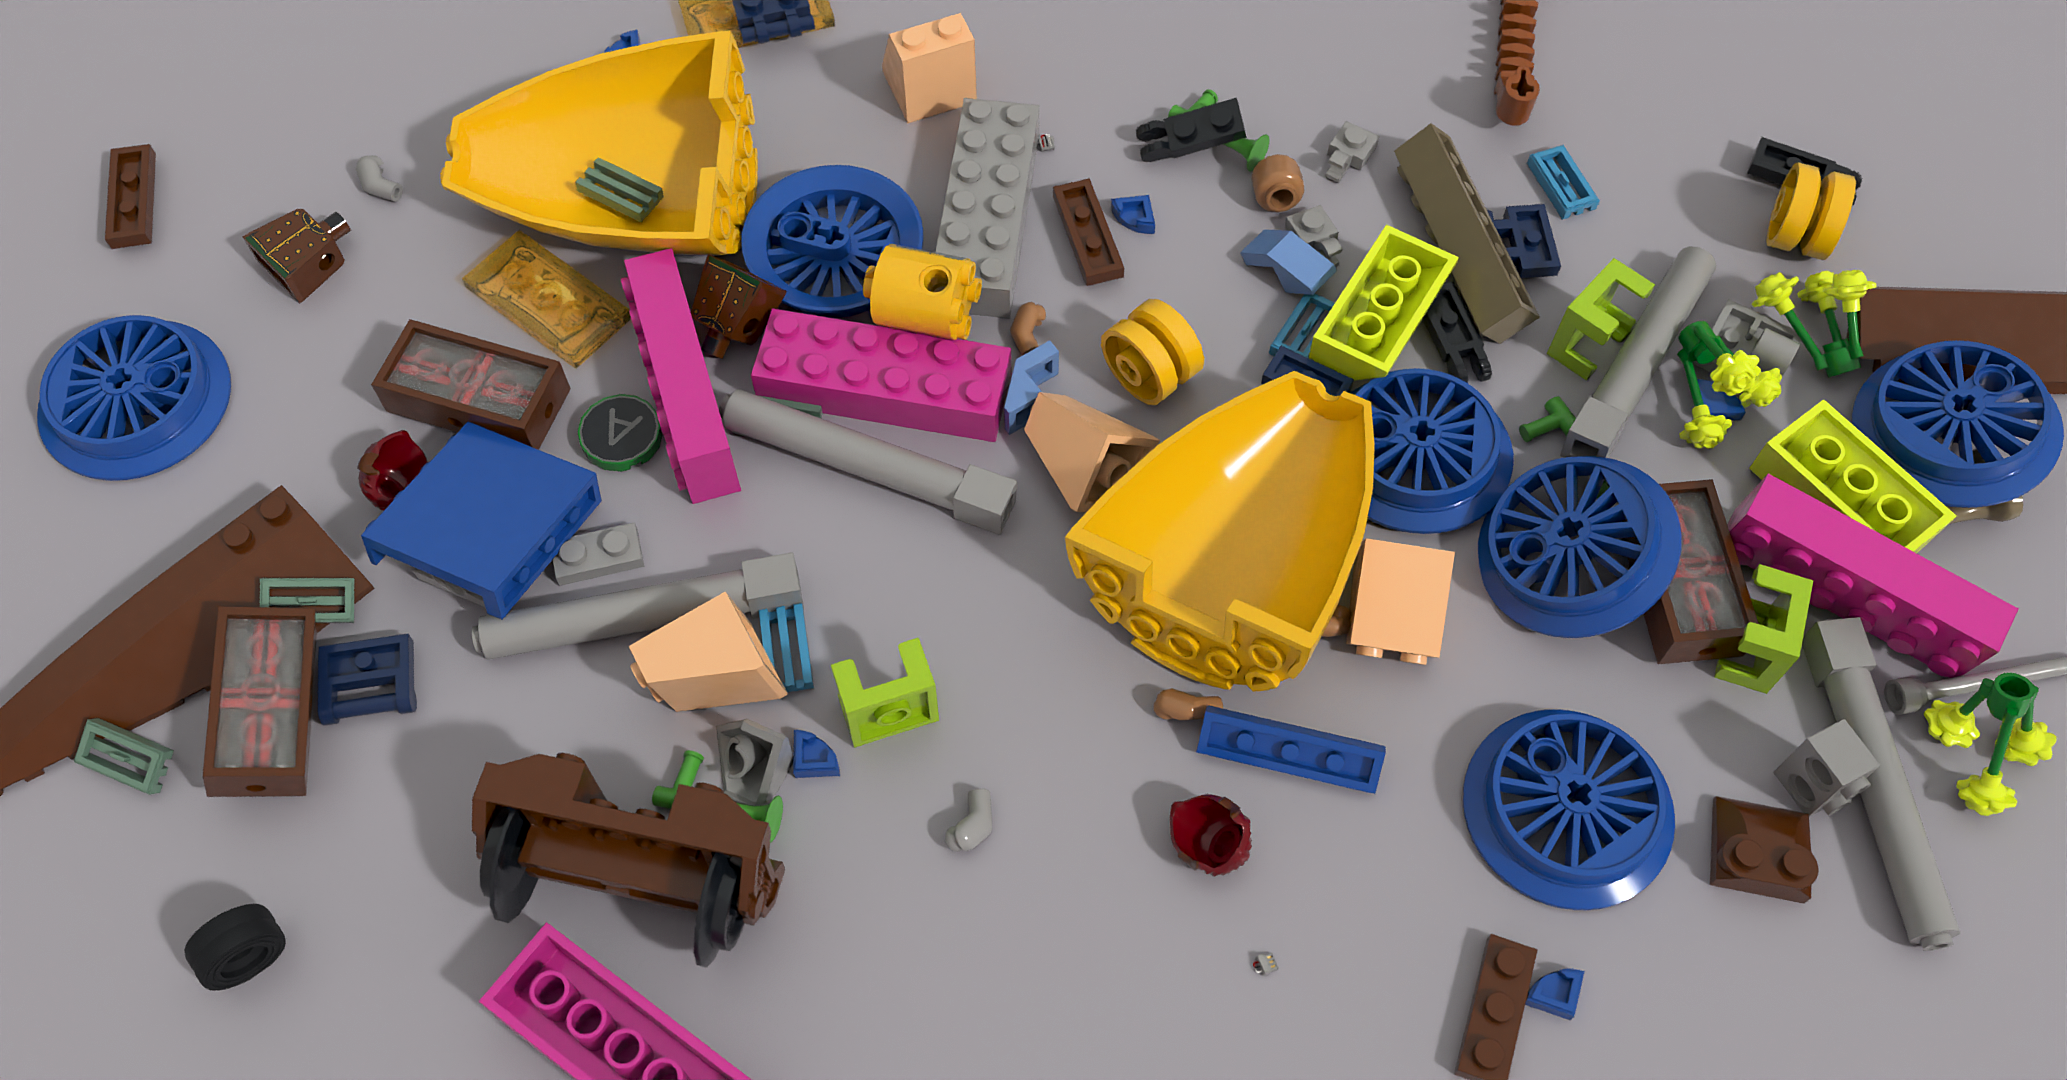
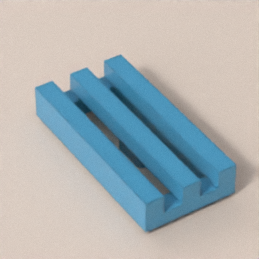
(1556, 182)
(1322, 304)
(781, 617)

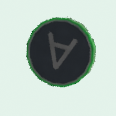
(620, 432)

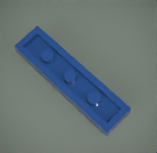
(1291, 749)

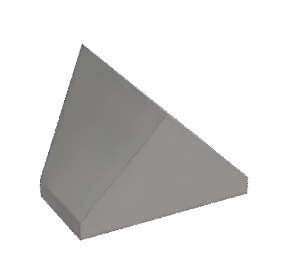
(752, 761)

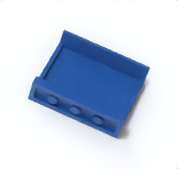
(485, 515)

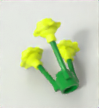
(1822, 288)
(1733, 375)
(2019, 738)

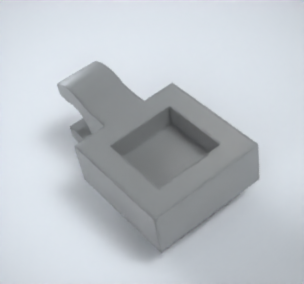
(1349, 148)
(1316, 230)

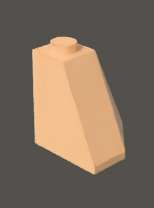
(1083, 447)

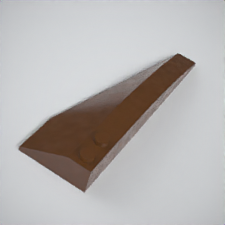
(164, 636)

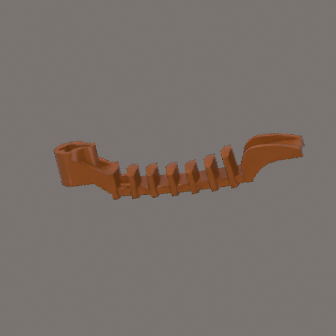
(1515, 85)

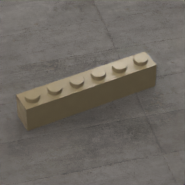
(1464, 228)

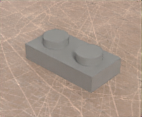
(598, 554)

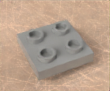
(1755, 335)

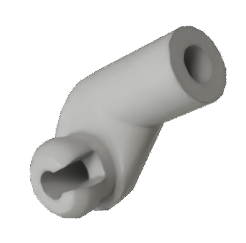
(372, 181)
(975, 826)

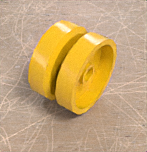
(1811, 211)
(1152, 351)

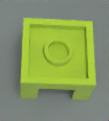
(1596, 317)
(1777, 637)
(891, 705)

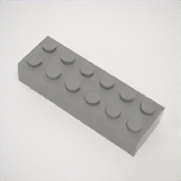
(990, 196)

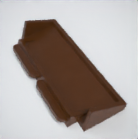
(2019, 322)

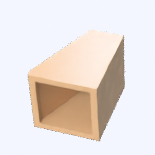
(931, 67)
(1399, 600)
(706, 660)

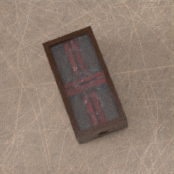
(465, 379)
(1708, 597)
(260, 702)

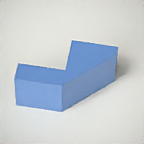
(1294, 261)
(1027, 374)

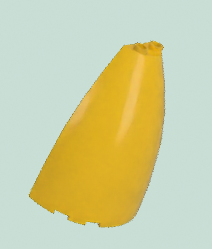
(654, 109)
(1235, 534)

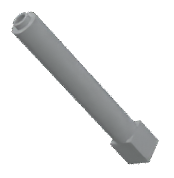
(1608, 410)
(973, 494)
(757, 586)
(1842, 664)

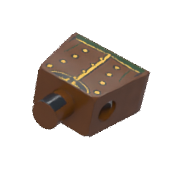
(299, 250)
(732, 304)

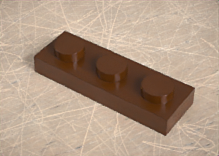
(130, 196)
(1088, 232)
(1496, 1010)

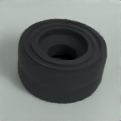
(234, 946)

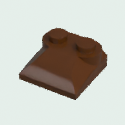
(1761, 850)

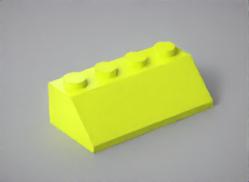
(1381, 305)
(1854, 476)

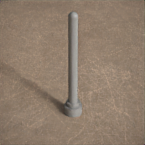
(1909, 695)

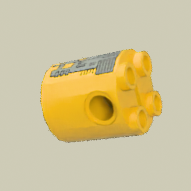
(922, 292)

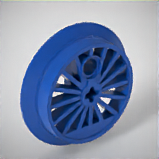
(822, 246)
(139, 383)
(1961, 412)
(1436, 443)
(1649, 519)
(1610, 873)

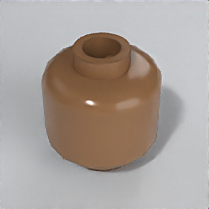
(1277, 183)

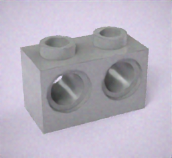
(1827, 770)

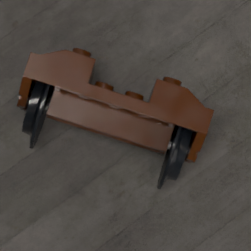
(555, 825)

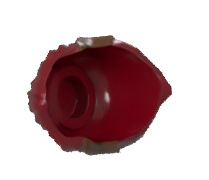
(389, 467)
(1210, 834)

